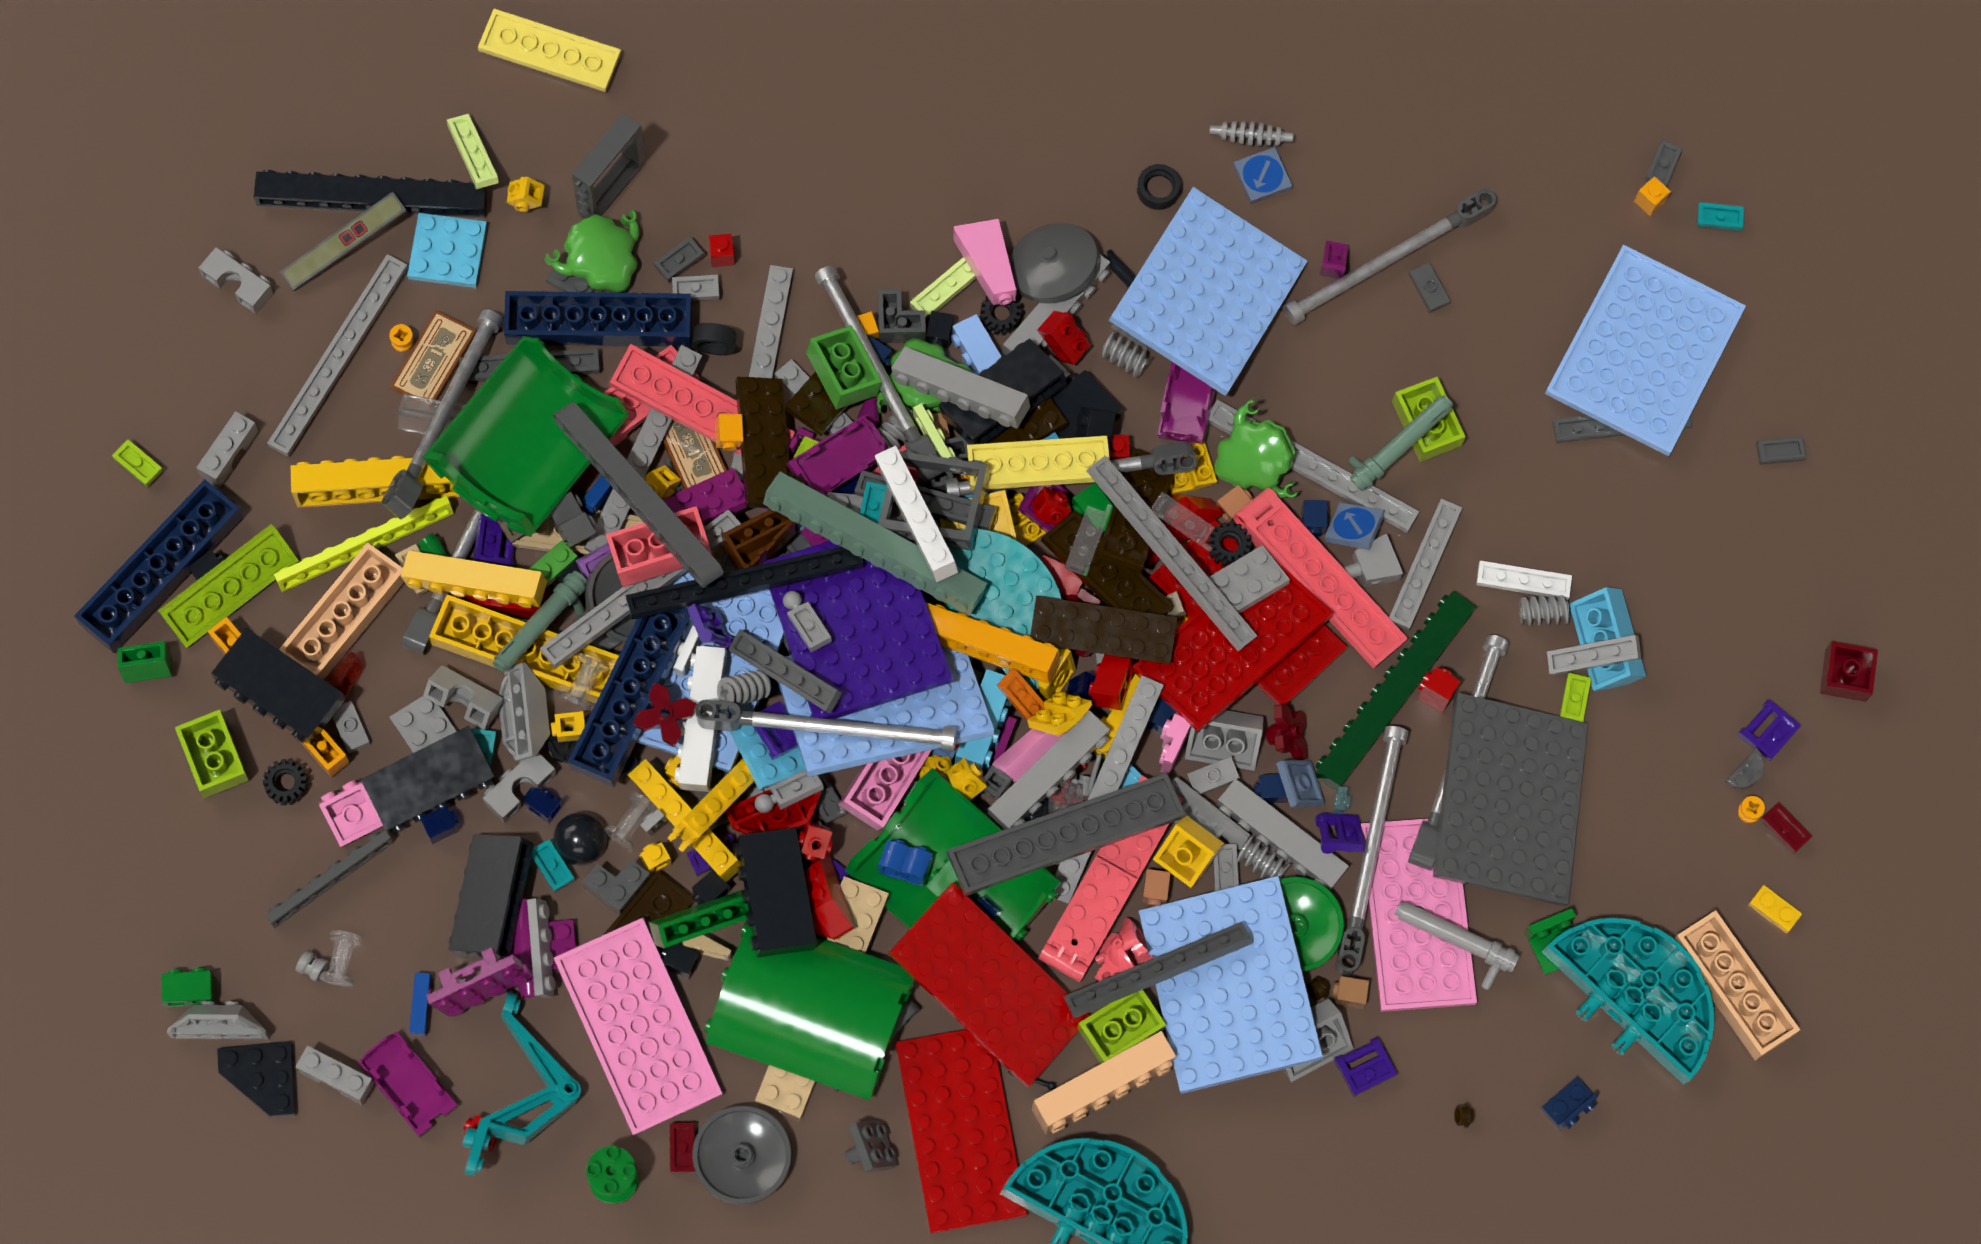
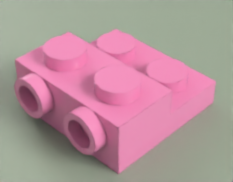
(1173, 736)
(350, 812)

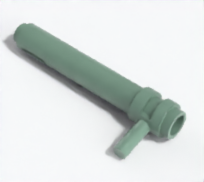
(1374, 467)
(563, 596)

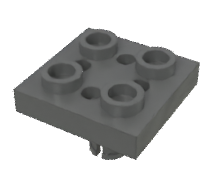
(871, 1146)

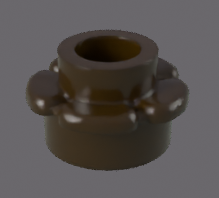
(1318, 988)
(1463, 1115)

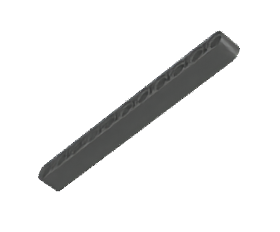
(638, 494)

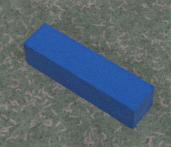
(596, 496)
(420, 1004)

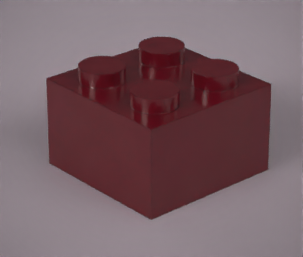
(1849, 671)

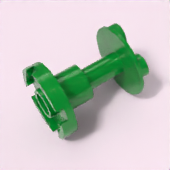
(612, 1175)

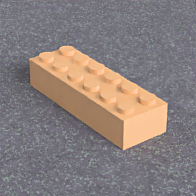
(344, 611)
(1738, 986)
(1103, 1083)

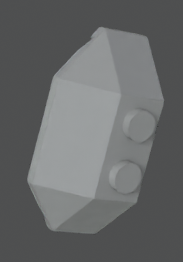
(523, 712)
(217, 1022)

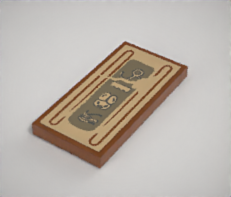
(433, 357)
(691, 455)

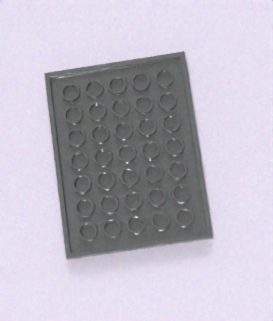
(1510, 800)

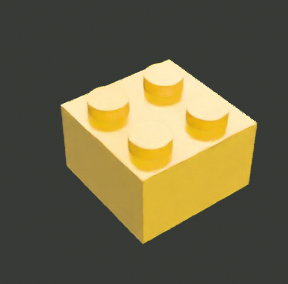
(1188, 851)

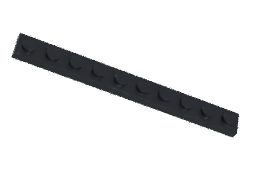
(742, 582)

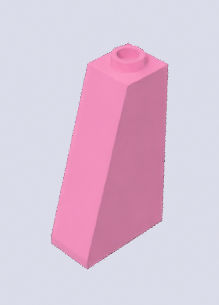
(987, 257)
(1025, 753)

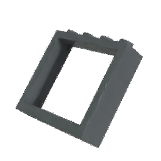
(622, 137)
(930, 461)

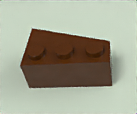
(757, 539)

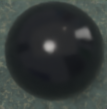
(580, 838)

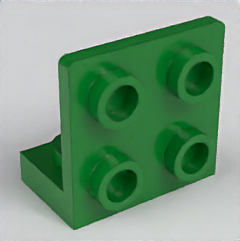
(1544, 932)

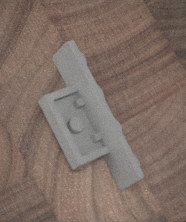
(1209, 816)

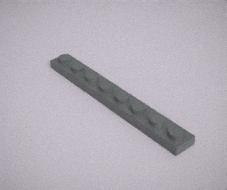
(1157, 970)

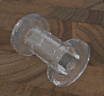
(584, 681)
(631, 820)
(341, 958)

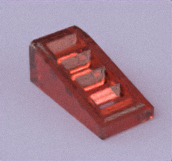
(338, 678)

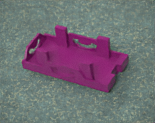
(1185, 407)
(839, 456)
(711, 496)
(493, 981)
(407, 1083)

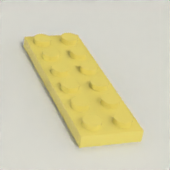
(549, 50)
(1038, 461)

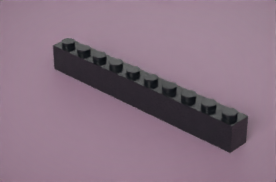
(362, 192)

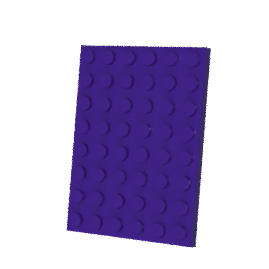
(878, 634)

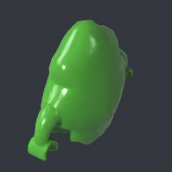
(600, 253)
(909, 395)
(1255, 454)

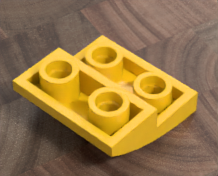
(1196, 479)
(1025, 529)
(1060, 713)

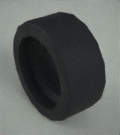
(1163, 171)
(714, 339)

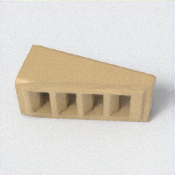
(708, 947)

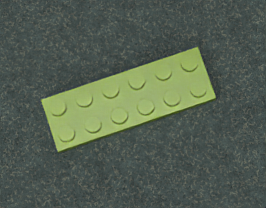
(228, 586)

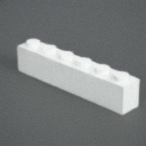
(916, 514)
(700, 743)

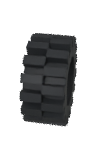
(1000, 325)
(1233, 532)
(280, 769)

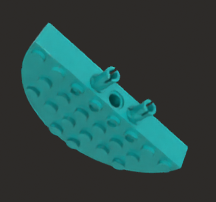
(1012, 580)
(1643, 985)
(1099, 1194)

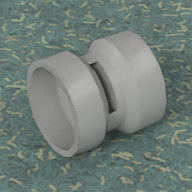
(311, 965)

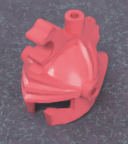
(1122, 951)

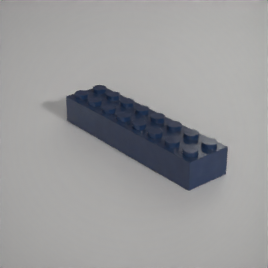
(598, 318)
(158, 566)
(642, 662)

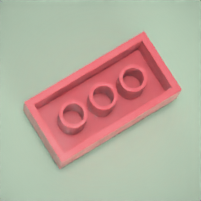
(643, 556)

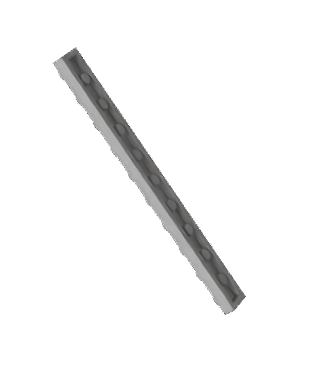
(768, 332)
(337, 355)
(639, 457)
(1330, 476)
(1171, 553)
(615, 607)
(1113, 771)

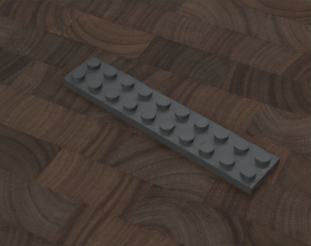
(1065, 834)

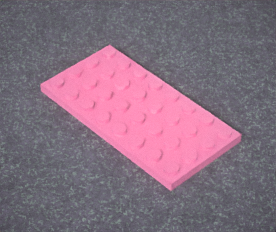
(1411, 964)
(638, 1026)

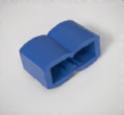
(905, 862)

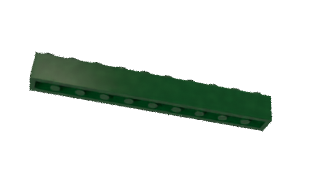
(1395, 690)

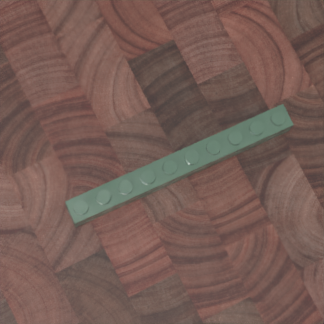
(870, 542)

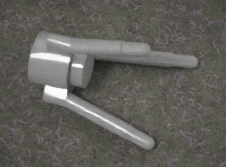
(1088, 782)

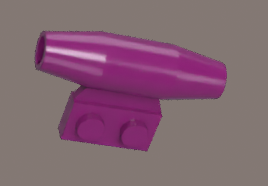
(561, 942)

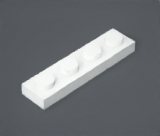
(1523, 580)

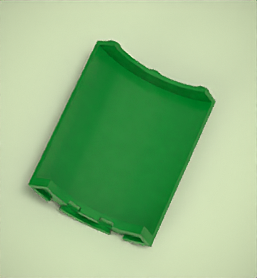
(506, 446)
(940, 820)
(811, 1012)

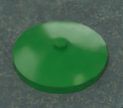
(1314, 921)

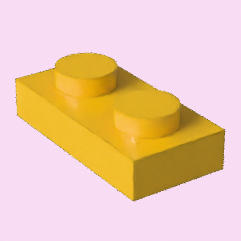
(1775, 909)

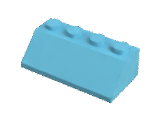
(1603, 618)

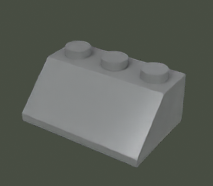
(1226, 736)
(1331, 1035)

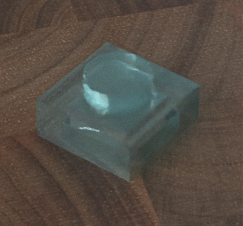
(1341, 800)

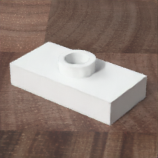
(685, 652)

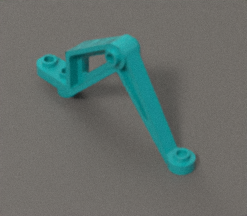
(560, 1091)

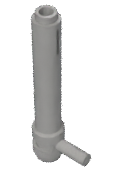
(1490, 951)

